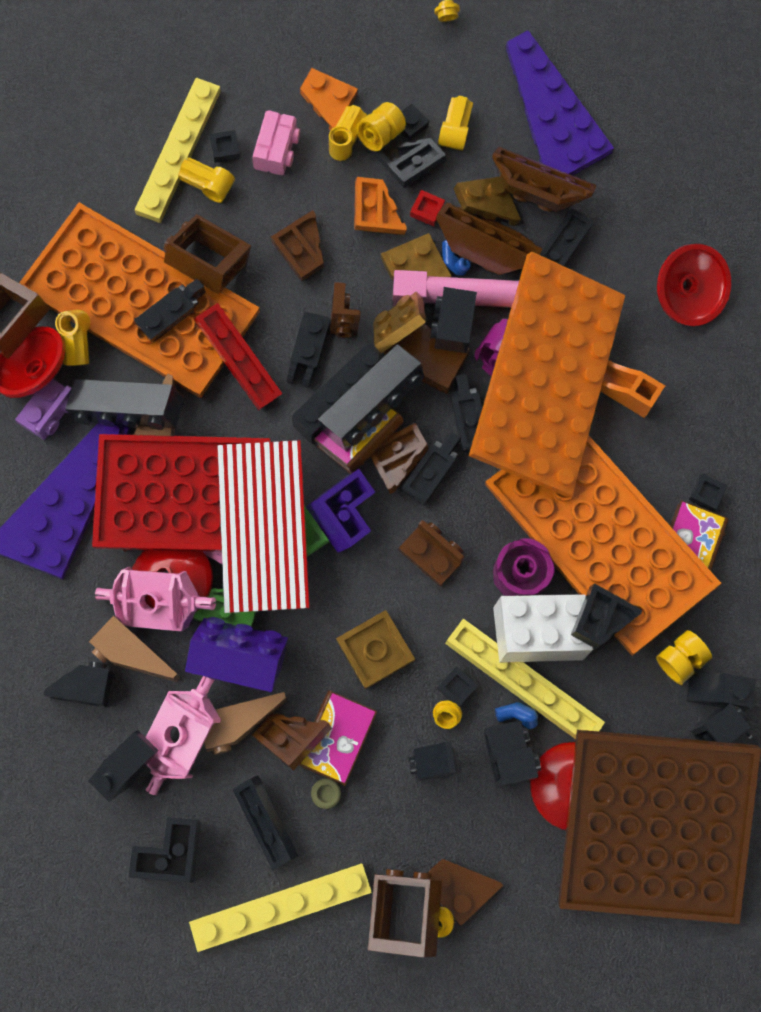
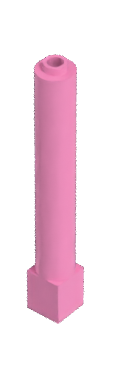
(489, 291)

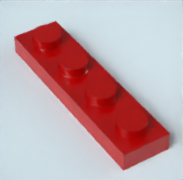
(237, 356)

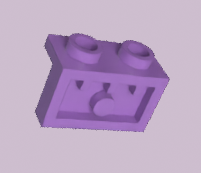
(45, 410)

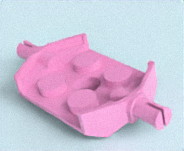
(173, 596)
(194, 718)

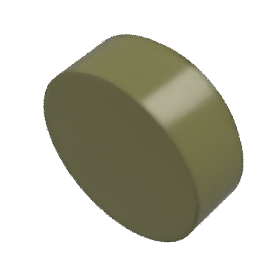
(325, 793)

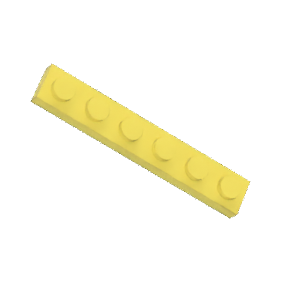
(178, 147)
(523, 681)
(279, 907)

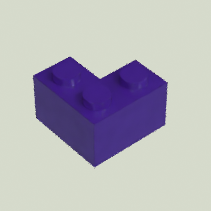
(337, 512)

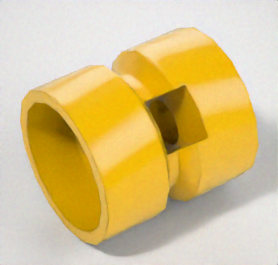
(381, 126)
(687, 654)

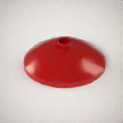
(706, 288)
(32, 363)
(193, 562)
(552, 787)

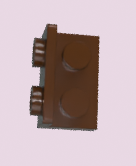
(343, 320)
(432, 552)

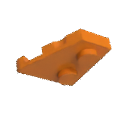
(327, 96)
(375, 208)

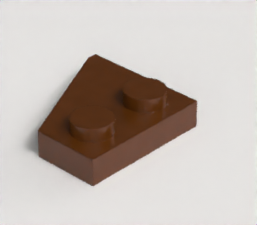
(301, 246)
(463, 889)

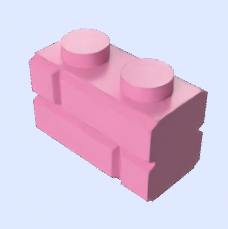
(275, 143)

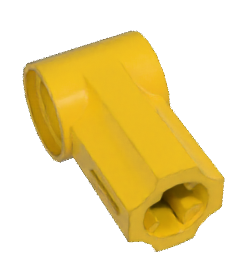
(455, 129)
(345, 133)
(213, 182)
(74, 338)

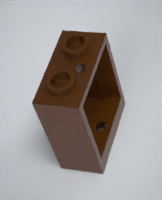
(217, 239)
(27, 318)
(381, 914)

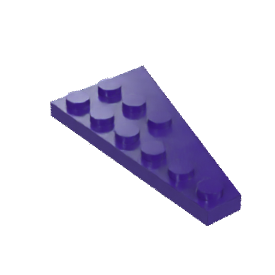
(557, 119)
(55, 516)

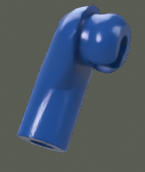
(453, 263)
(519, 711)

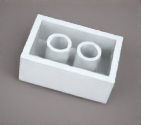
(538, 628)

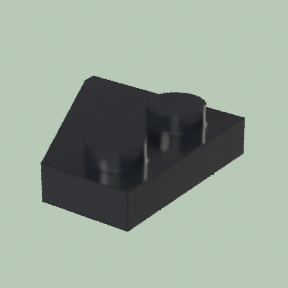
(411, 160)
(602, 616)

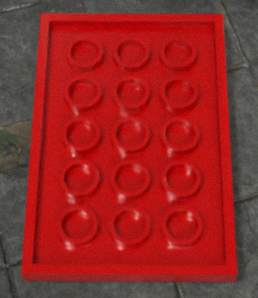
(159, 492)

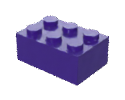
(236, 654)

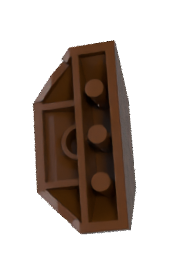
(540, 182)
(484, 240)

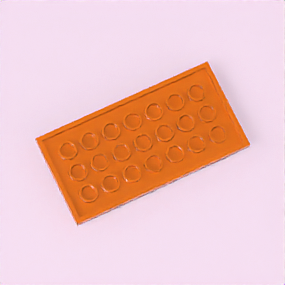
(117, 278)
(548, 375)
(612, 540)

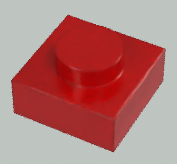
(427, 207)

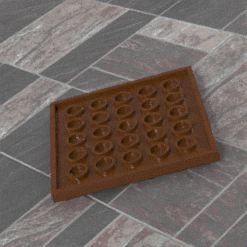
(658, 826)

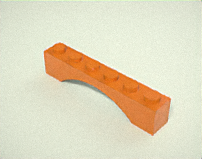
(631, 388)

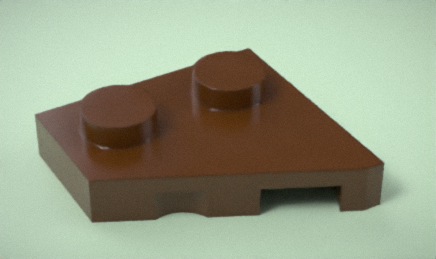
(399, 456)
(291, 737)

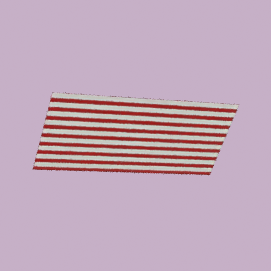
(263, 526)

